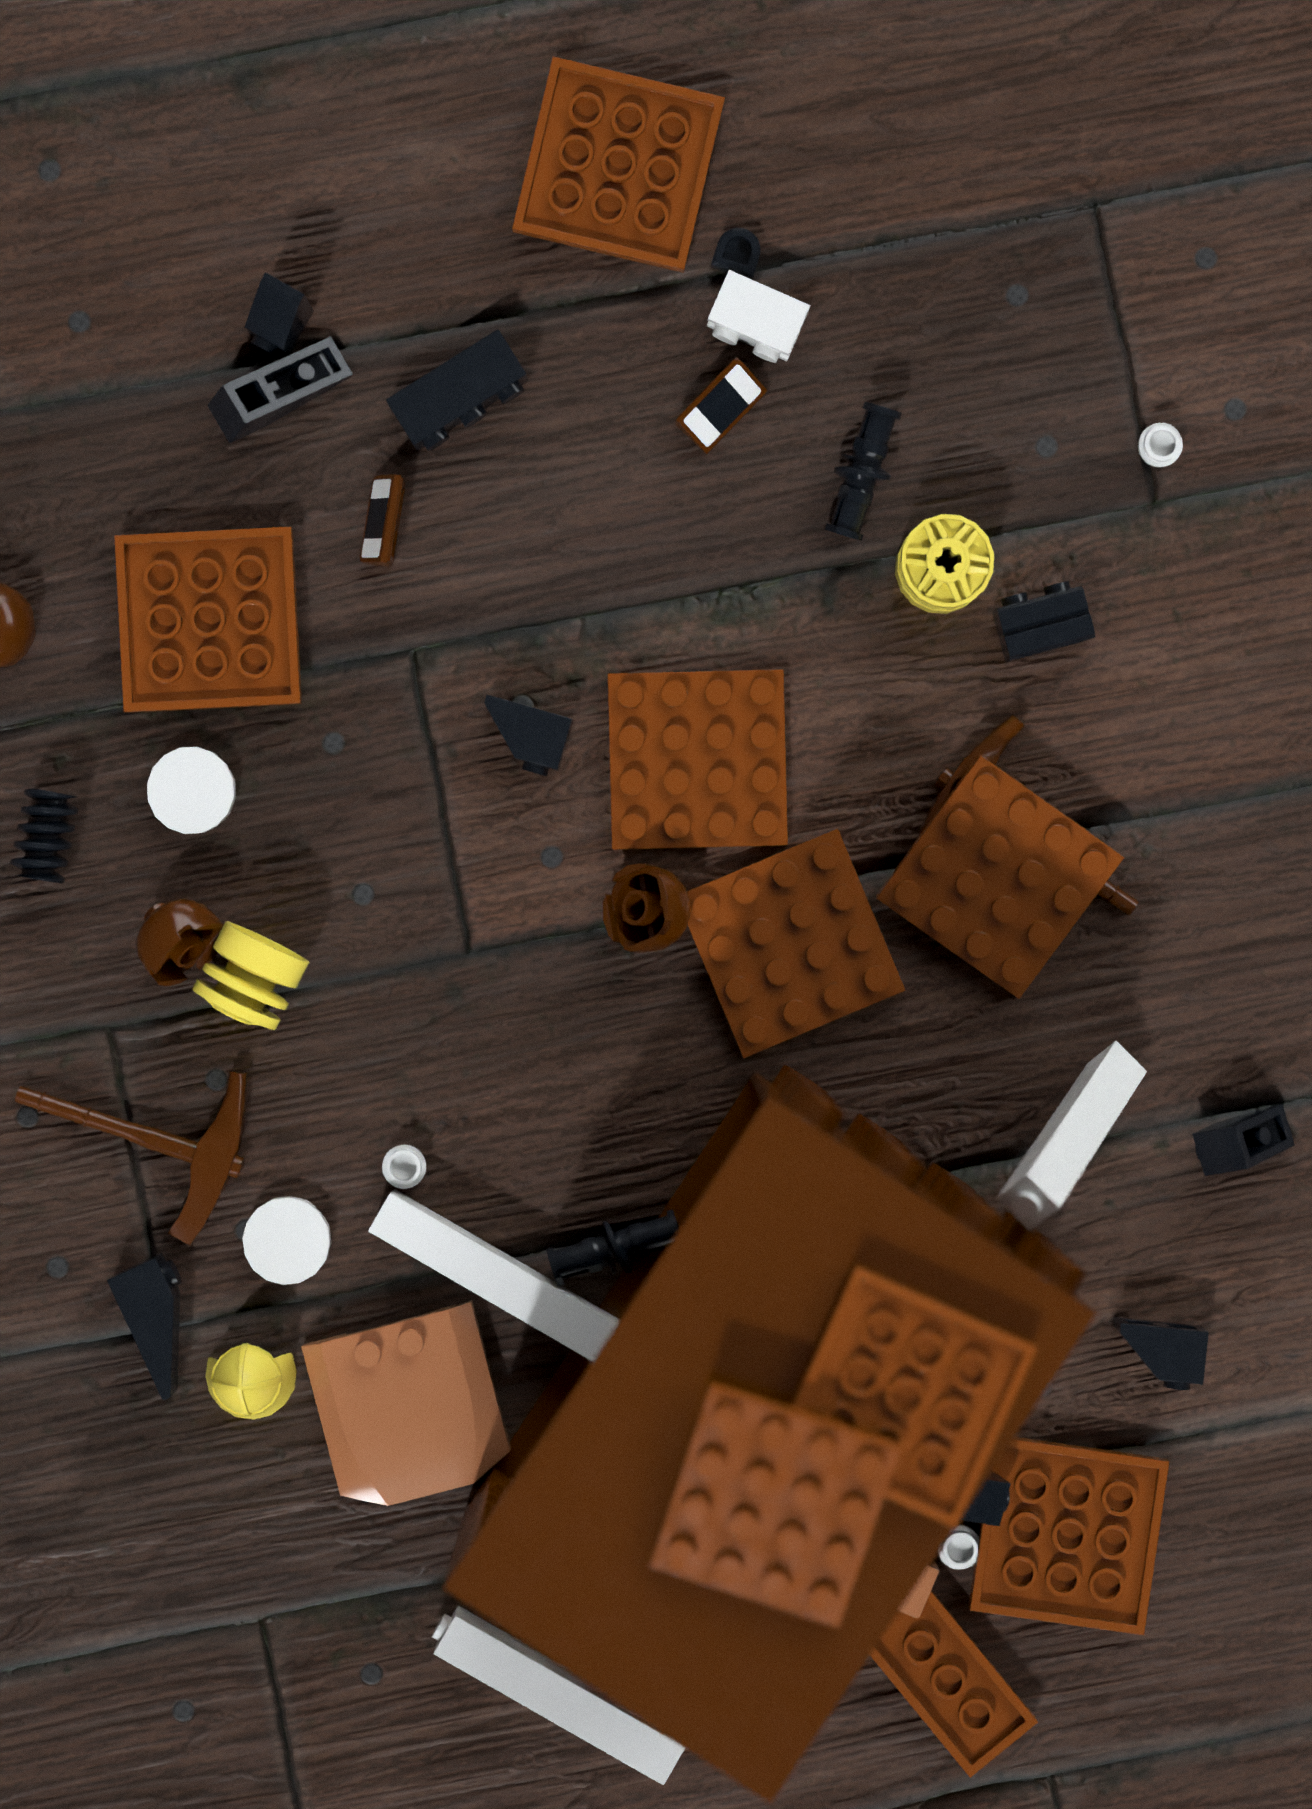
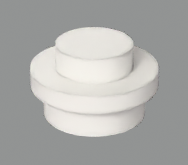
(1160, 445)
(404, 1166)
(960, 1548)

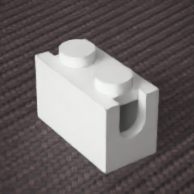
(757, 317)

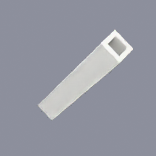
(1072, 1136)
(493, 1275)
(553, 1693)

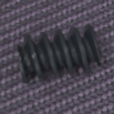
(44, 835)

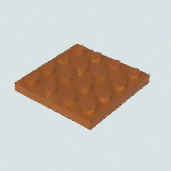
(618, 164)
(208, 619)
(697, 759)
(999, 876)
(791, 943)
(918, 1378)
(775, 1504)
(1073, 1537)

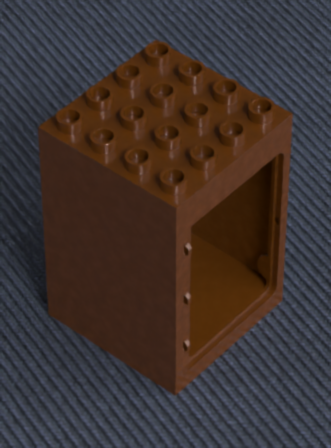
(741, 1299)

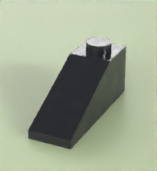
(277, 389)
(152, 1311)

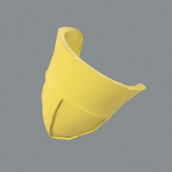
(251, 1381)

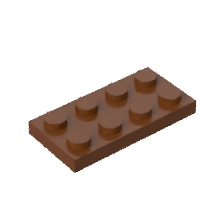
(952, 1685)

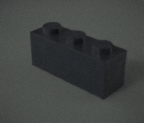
(458, 391)

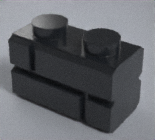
(1043, 622)

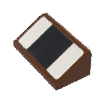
(721, 405)
(383, 520)

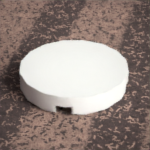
(191, 790)
(286, 1240)

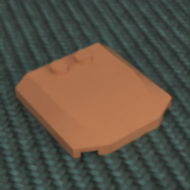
(408, 1406)

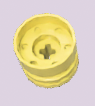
(928, 584)
(250, 976)

